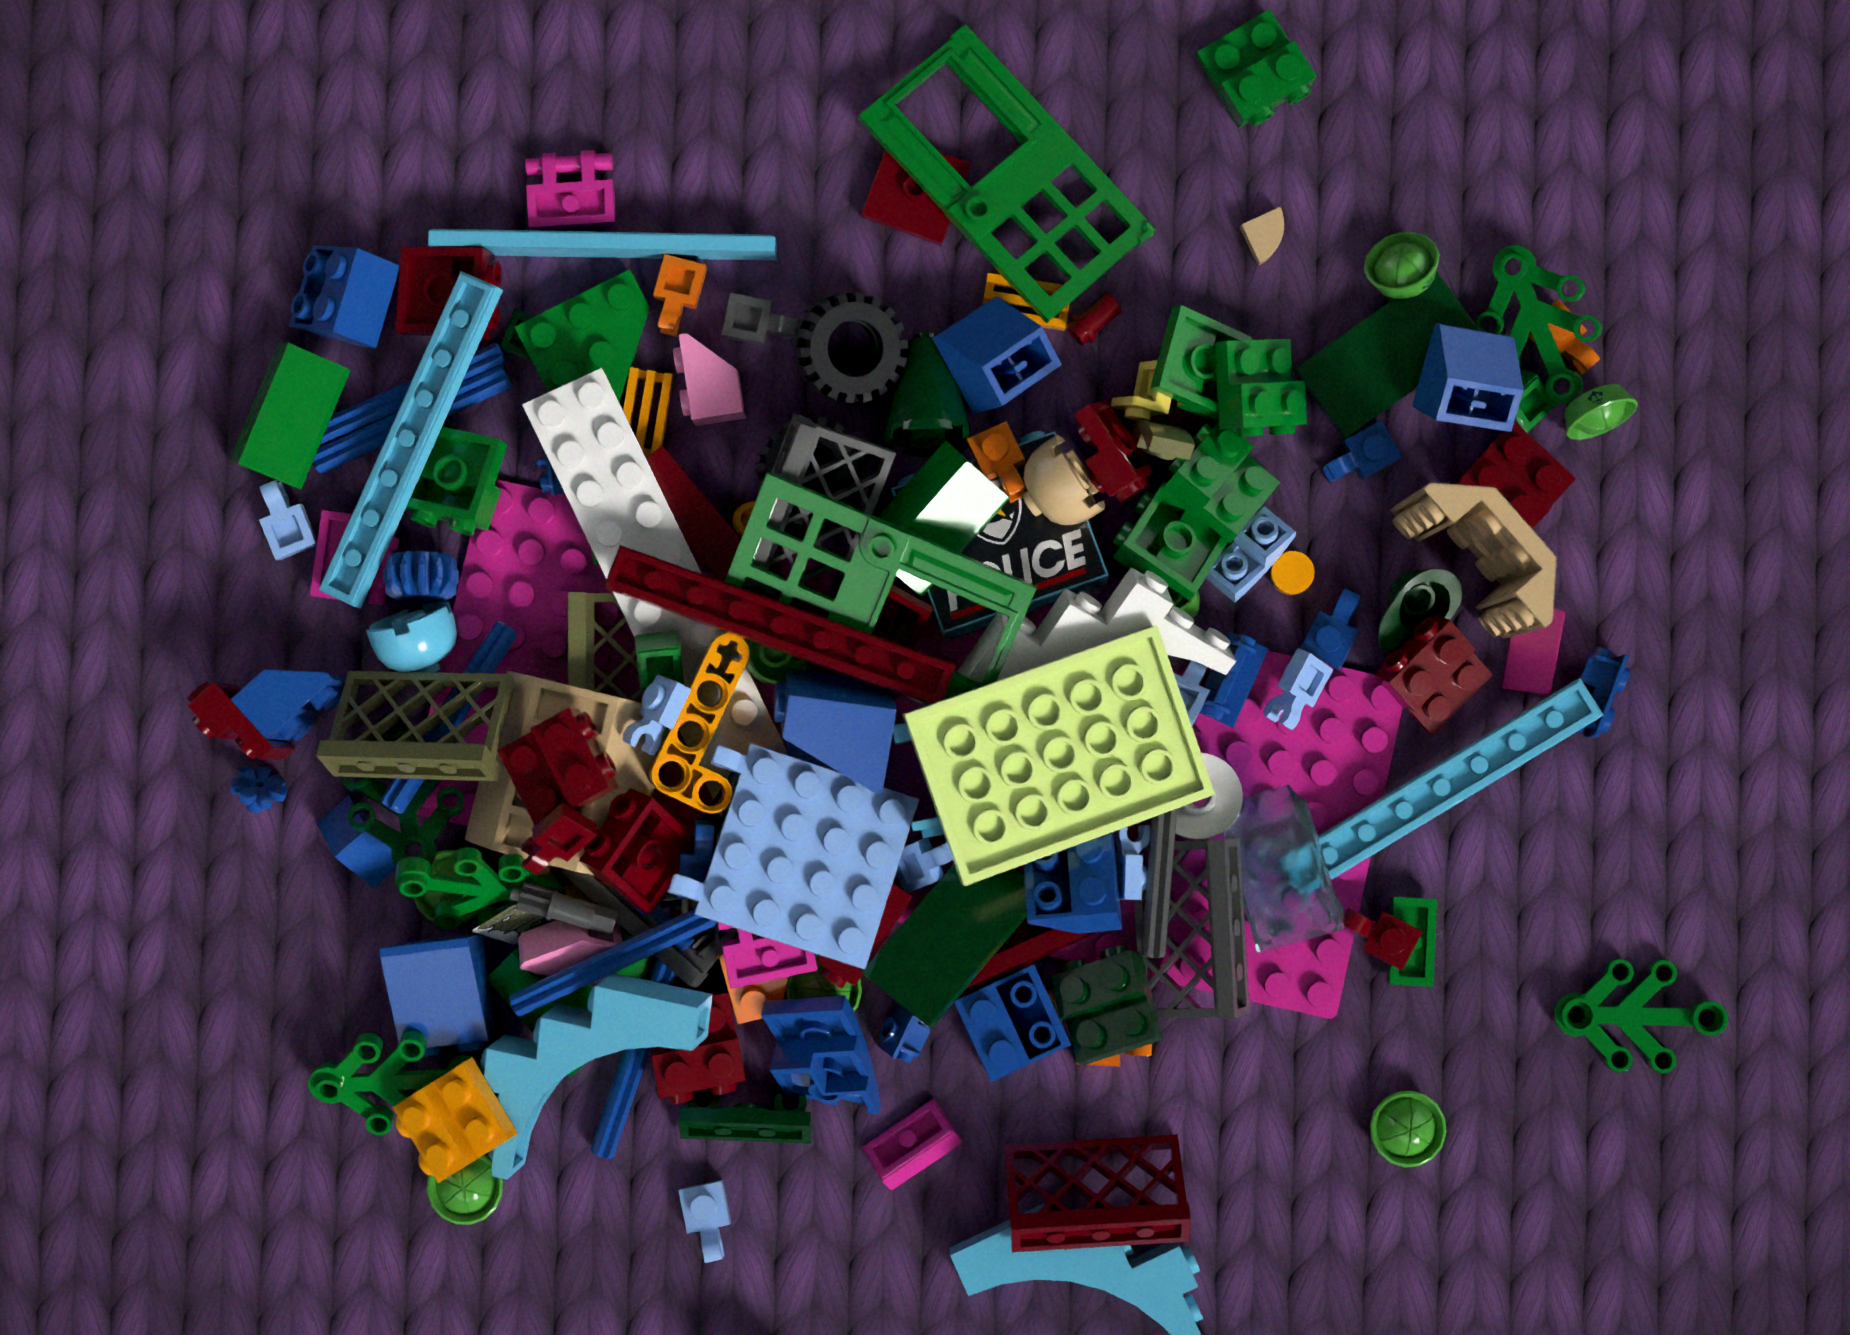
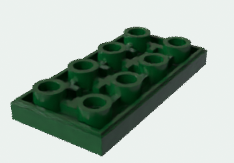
(1379, 357)
(948, 942)

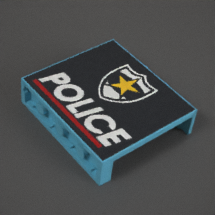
(1026, 548)

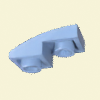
(1250, 554)

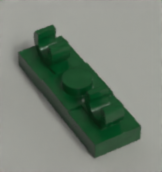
(746, 1122)

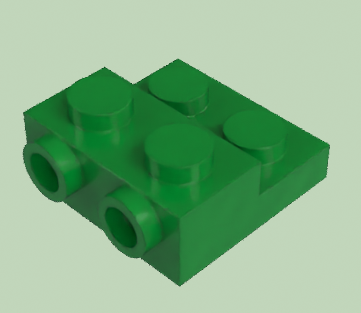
(1256, 70)
(1189, 361)
(1258, 387)
(1221, 481)
(459, 482)
(1168, 542)

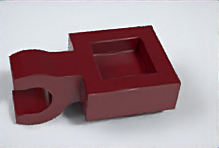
(558, 834)
(1386, 938)

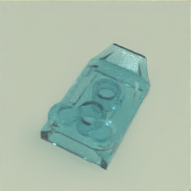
(1283, 871)

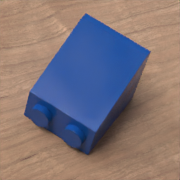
(838, 722)
(440, 991)

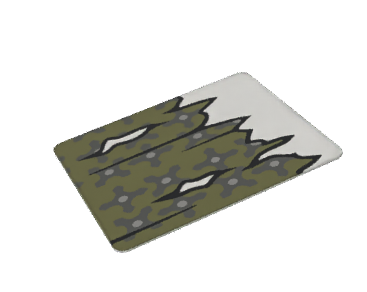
(510, 924)

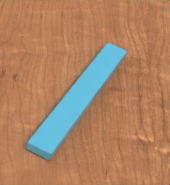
(610, 244)
(410, 439)
(1458, 777)

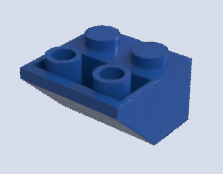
(344, 295)
(995, 354)
(1470, 378)
(287, 701)
(1075, 888)
(1012, 1022)

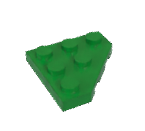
(588, 334)

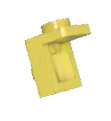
(1145, 400)

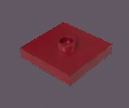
(903, 205)

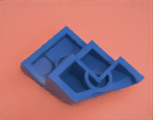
(821, 1051)

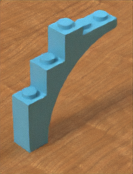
(619, 1016)
(1149, 1281)

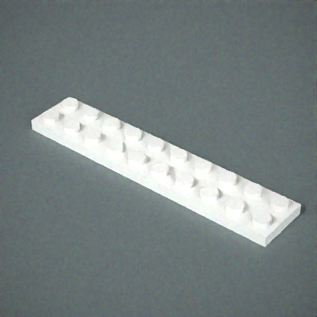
(624, 506)

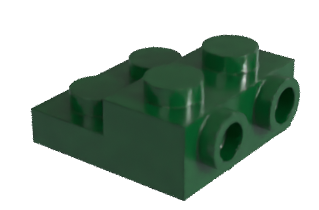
(1107, 1004)

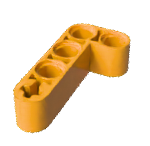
(707, 719)

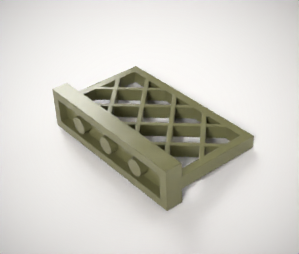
(582, 649)
(417, 759)

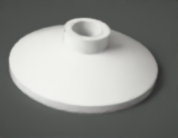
(1219, 810)

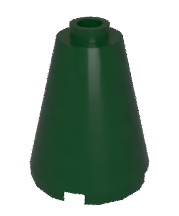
(926, 402)

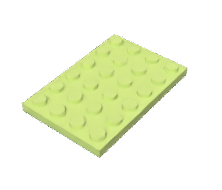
(1058, 755)

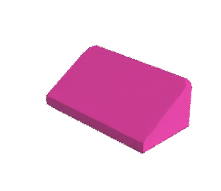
(1533, 658)
(912, 1144)

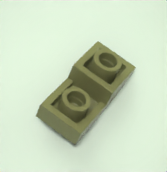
(1162, 440)

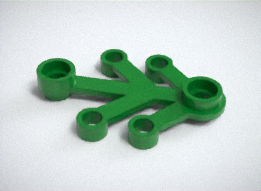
(1536, 315)
(415, 877)
(1630, 1015)
(383, 1080)

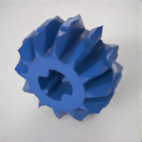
(421, 576)

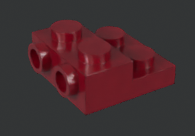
(428, 280)
(1119, 464)
(1521, 473)
(1433, 673)
(222, 718)
(559, 764)
(637, 849)
(712, 1064)

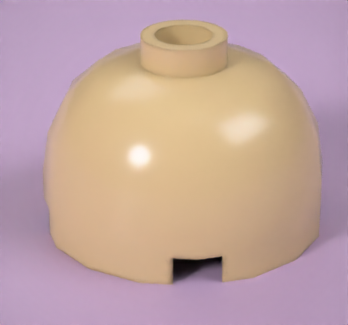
(1059, 485)

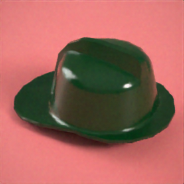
(1416, 598)

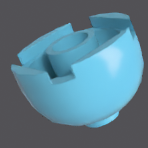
(415, 638)

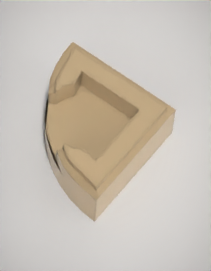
(1264, 234)

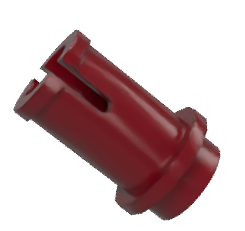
(1093, 319)

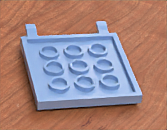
(802, 855)

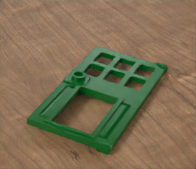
(1029, 170)
(873, 568)

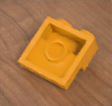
(453, 1121)

